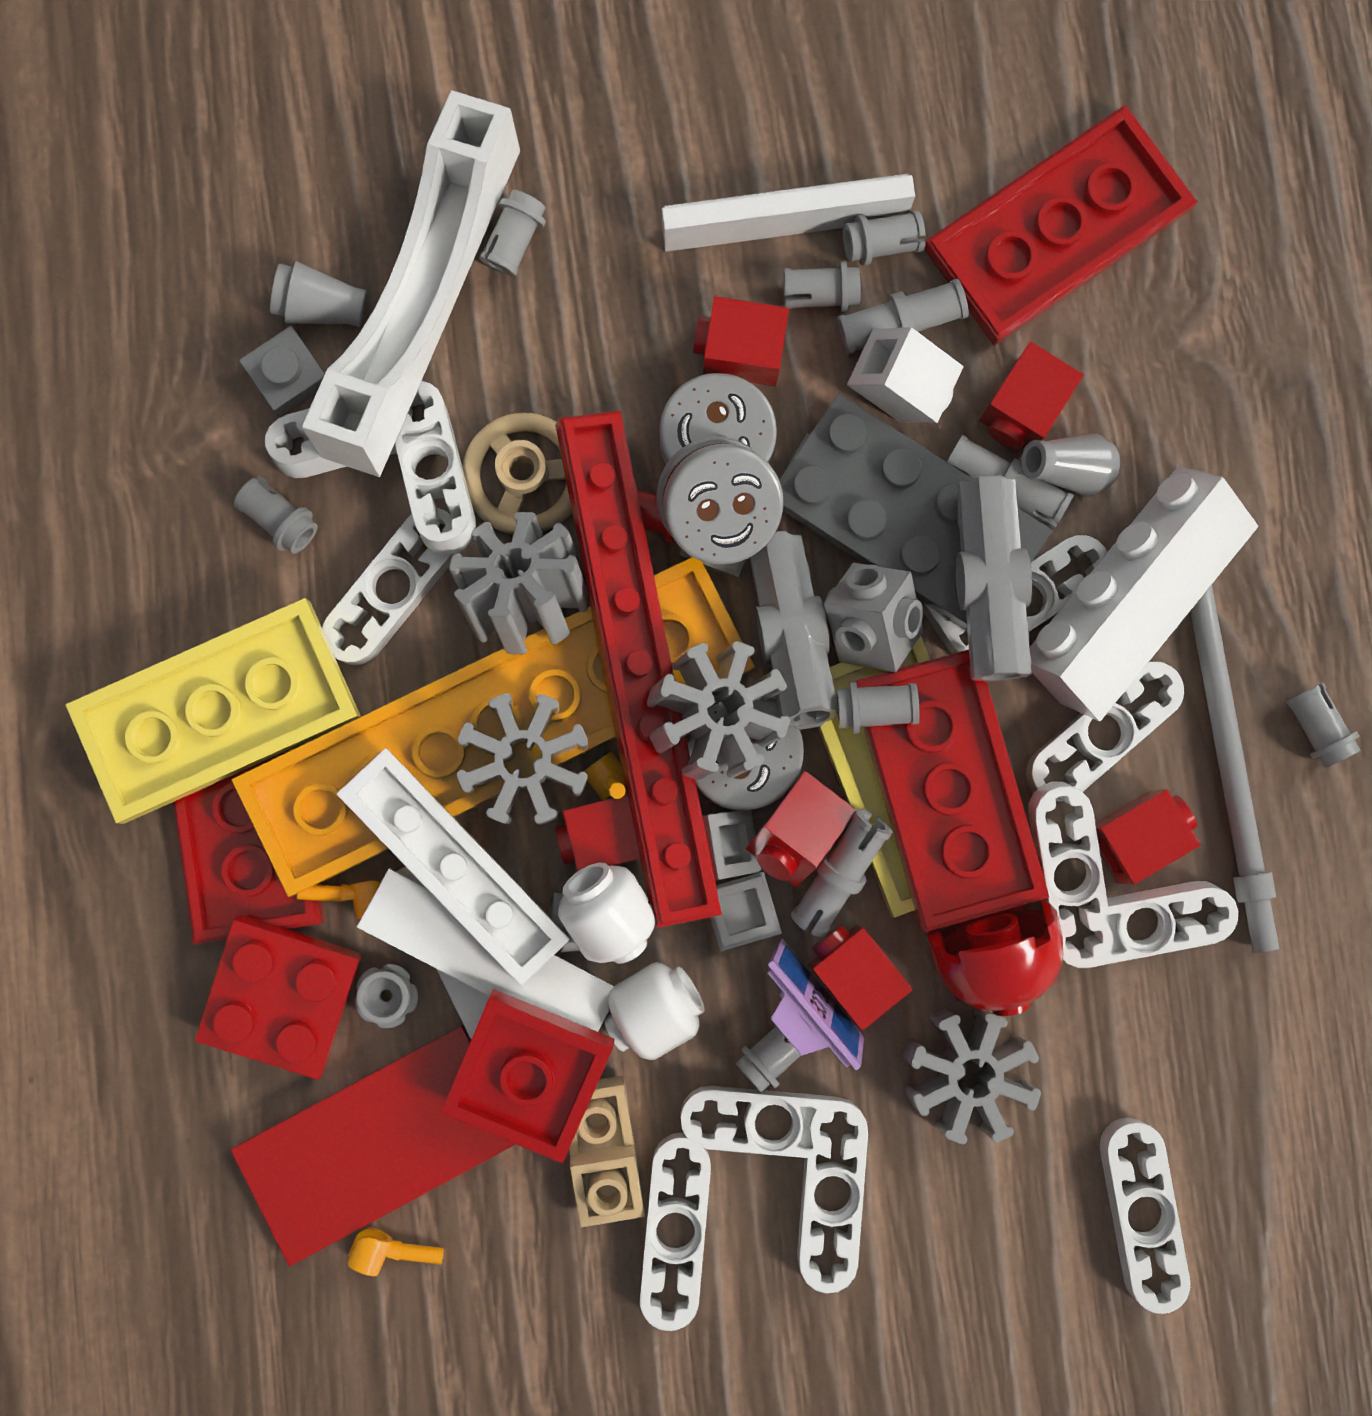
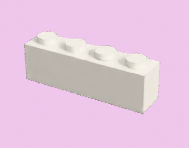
(1140, 591)

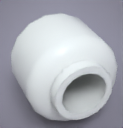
(606, 913)
(654, 1011)

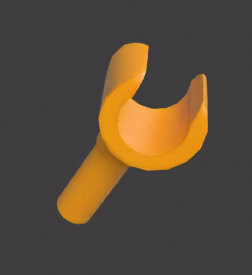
(607, 777)
(359, 893)
(374, 1245)

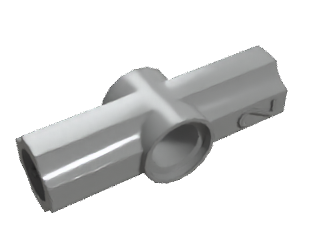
(993, 579)
(793, 631)

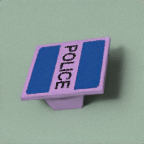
(809, 1013)

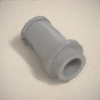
(513, 232)
(883, 236)
(822, 287)
(288, 525)
(877, 706)
(1324, 726)
(767, 1059)

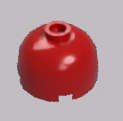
(1000, 958)

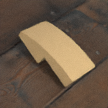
(606, 1159)

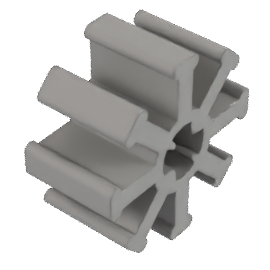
(520, 582)
(707, 689)
(503, 753)
(990, 1078)

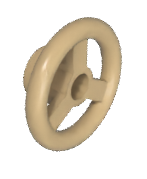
(508, 456)

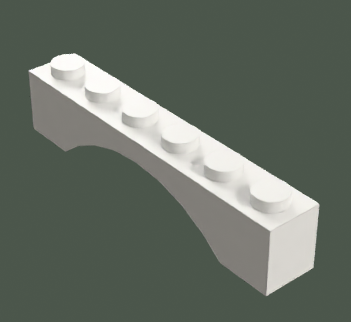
(378, 375)

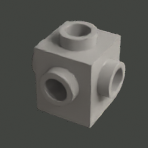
(874, 616)

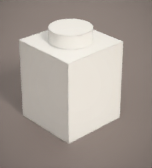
(905, 375)

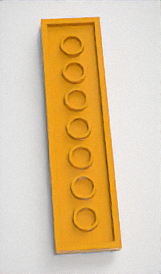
(317, 835)

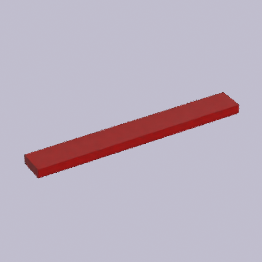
(633, 660)

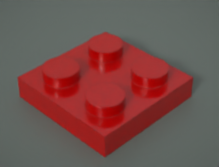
(278, 997)
(528, 1076)

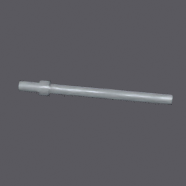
(1253, 884)

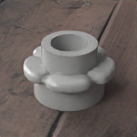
(369, 1000)

